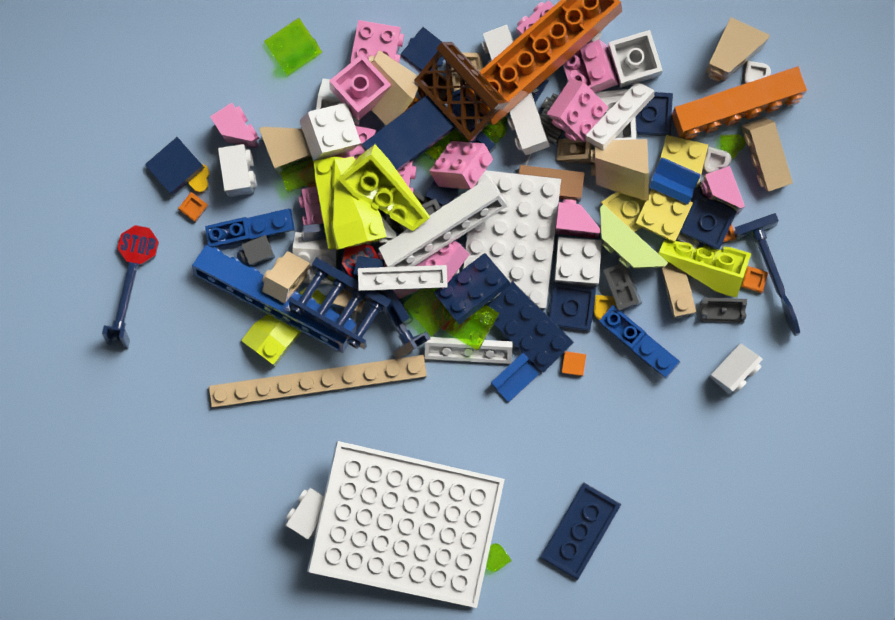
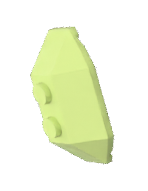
(626, 243)

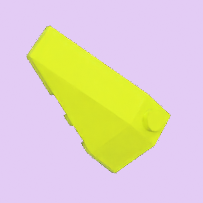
(323, 176)
(380, 184)
(353, 218)
(716, 269)
(273, 337)

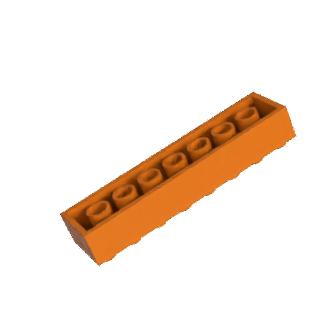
(544, 49)

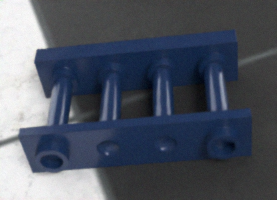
(340, 282)

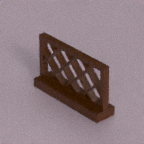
(475, 80)

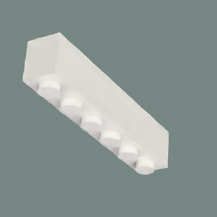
(524, 115)
(444, 226)

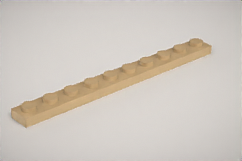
(317, 381)

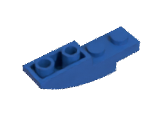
(250, 228)
(639, 342)

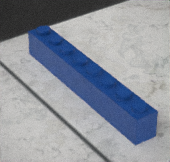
(247, 285)

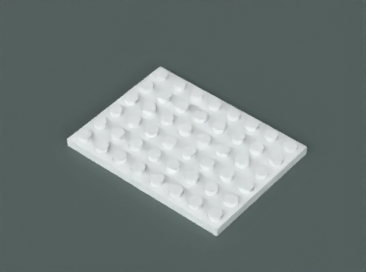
(405, 524)

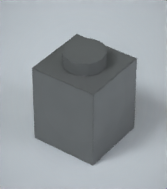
(257, 251)

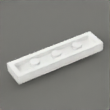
(620, 115)
(402, 277)
(456, 350)

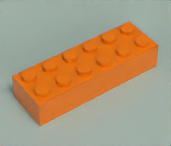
(739, 102)

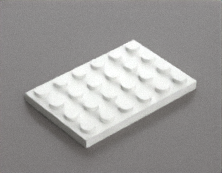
(521, 234)

